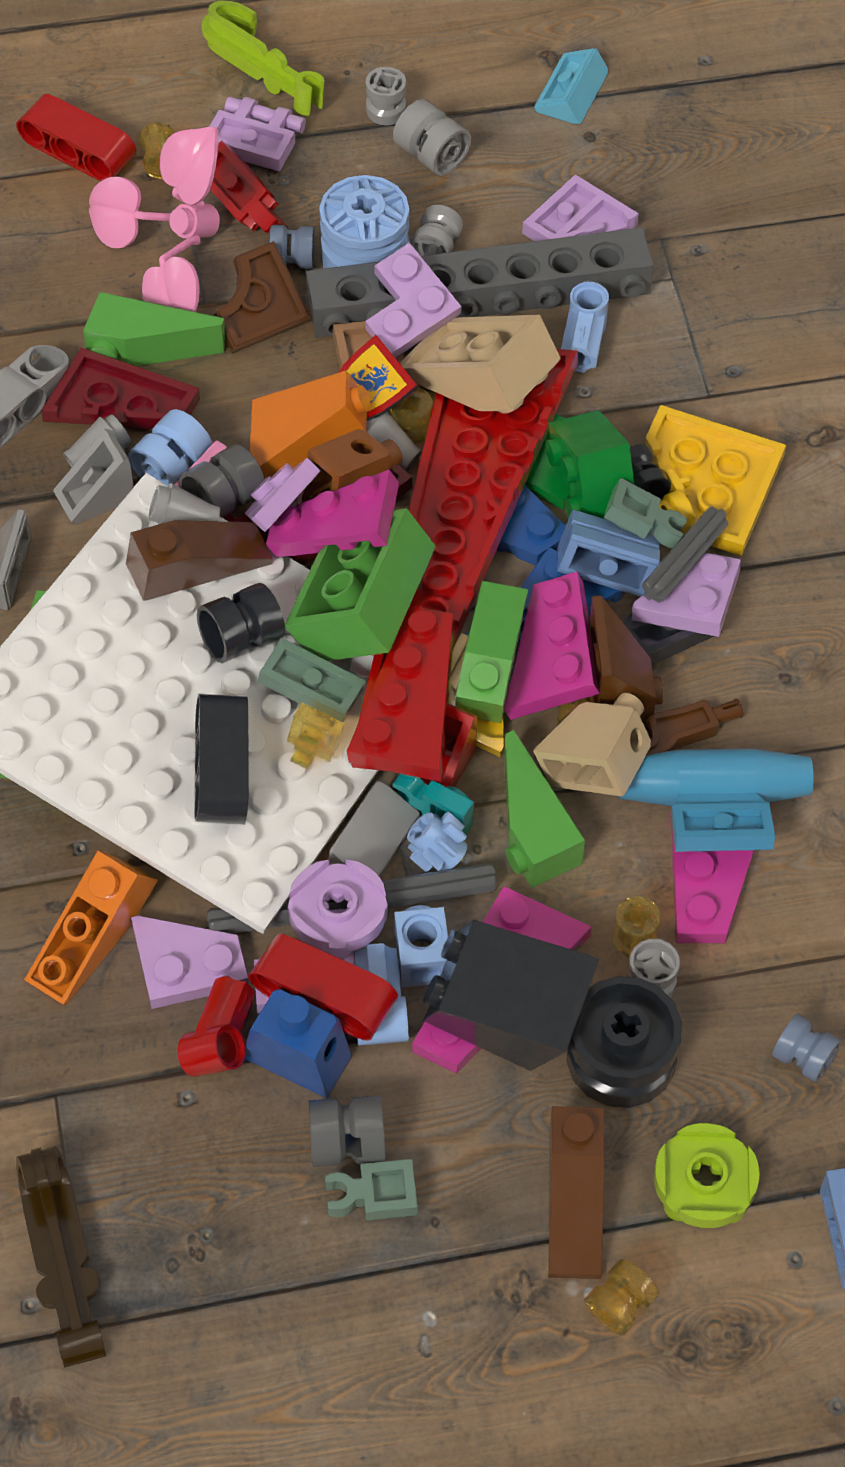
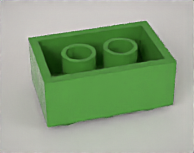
(361, 594)

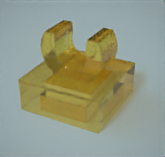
(313, 735)

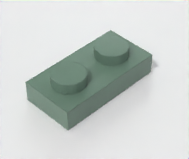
(311, 680)

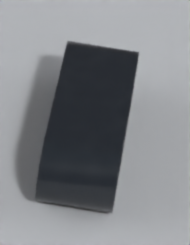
(221, 759)

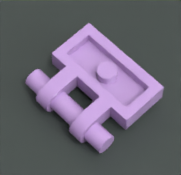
(258, 132)

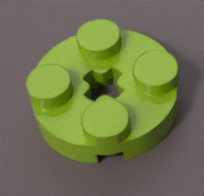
(701, 1204)

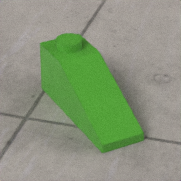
(150, 332)
(491, 651)
(539, 830)

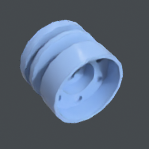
(362, 221)

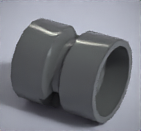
(224, 479)
(347, 1131)

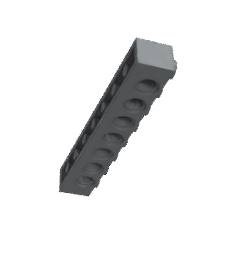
(494, 277)

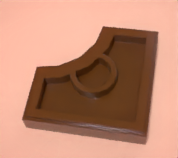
(263, 299)

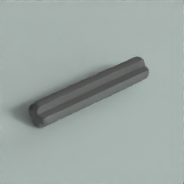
(685, 554)

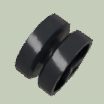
(625, 1042)

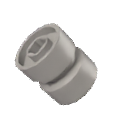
(432, 137)

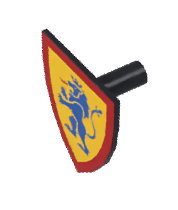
(380, 375)

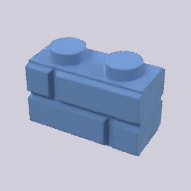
(606, 553)

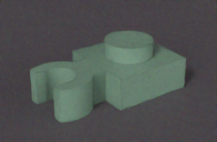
(640, 514)
(383, 1190)

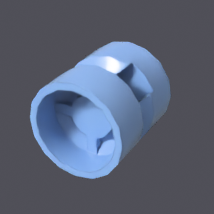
(170, 448)

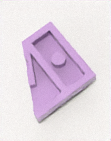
(576, 211)

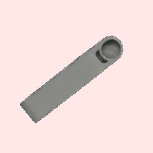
(27, 387)

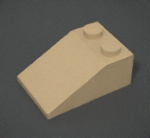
(484, 360)

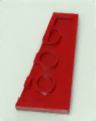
(408, 704)

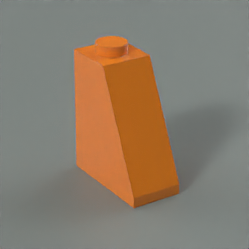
(305, 417)

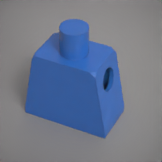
(294, 1038)

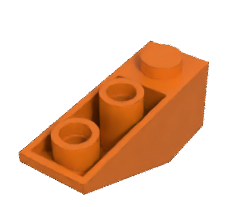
(90, 925)

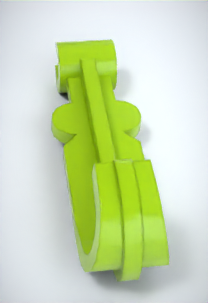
(231, 33)

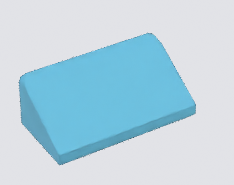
(573, 86)

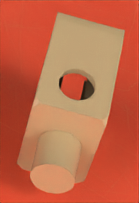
(596, 747)

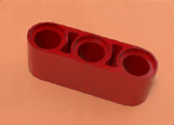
(76, 137)
(334, 985)

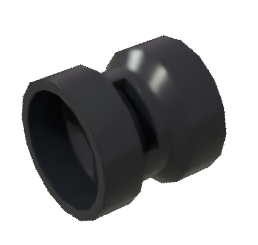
(646, 473)

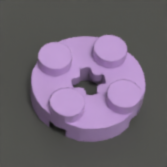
(343, 931)

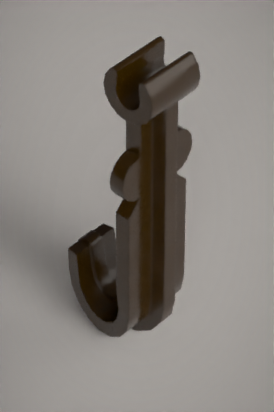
(60, 1253)

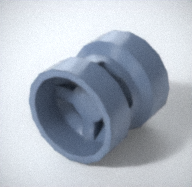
(301, 244)
(811, 1050)

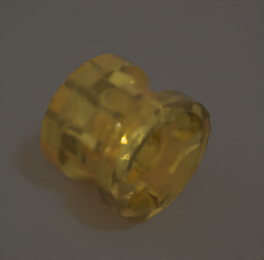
(414, 414)

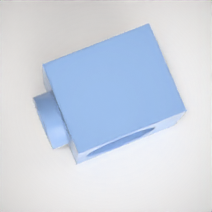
(416, 963)

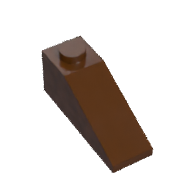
(192, 554)
(576, 1192)

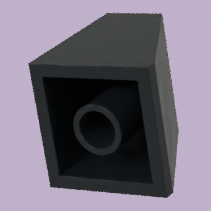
(509, 993)

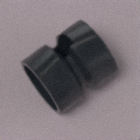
(236, 624)

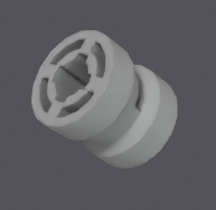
(385, 95)
(437, 231)
(655, 960)

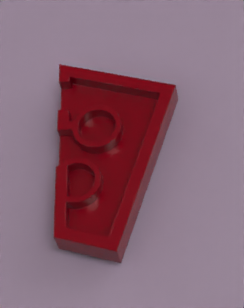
(105, 386)

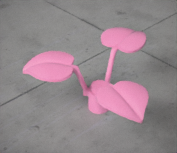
(188, 166)

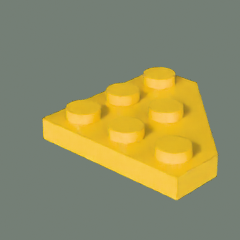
(716, 469)

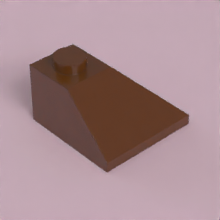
(621, 661)

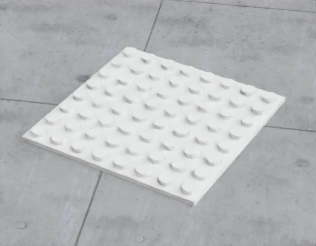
(105, 725)

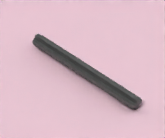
(399, 893)

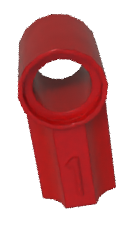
(218, 1039)

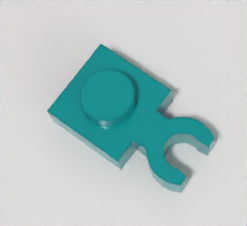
(436, 799)

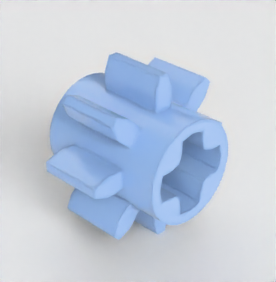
(437, 841)

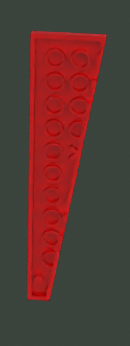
(469, 488)

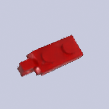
(243, 191)

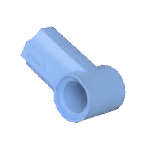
(586, 323)
(384, 963)

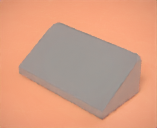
(14, 544)
(375, 830)

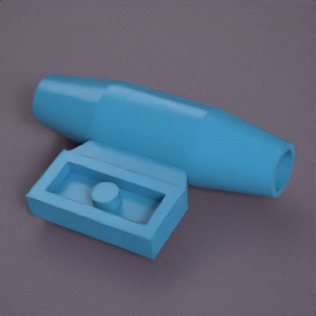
(721, 794)

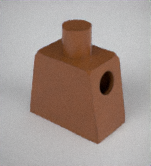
(348, 460)

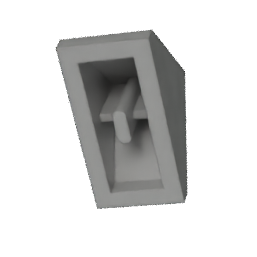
(96, 480)

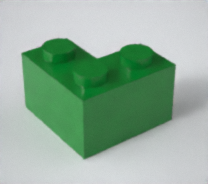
(590, 460)

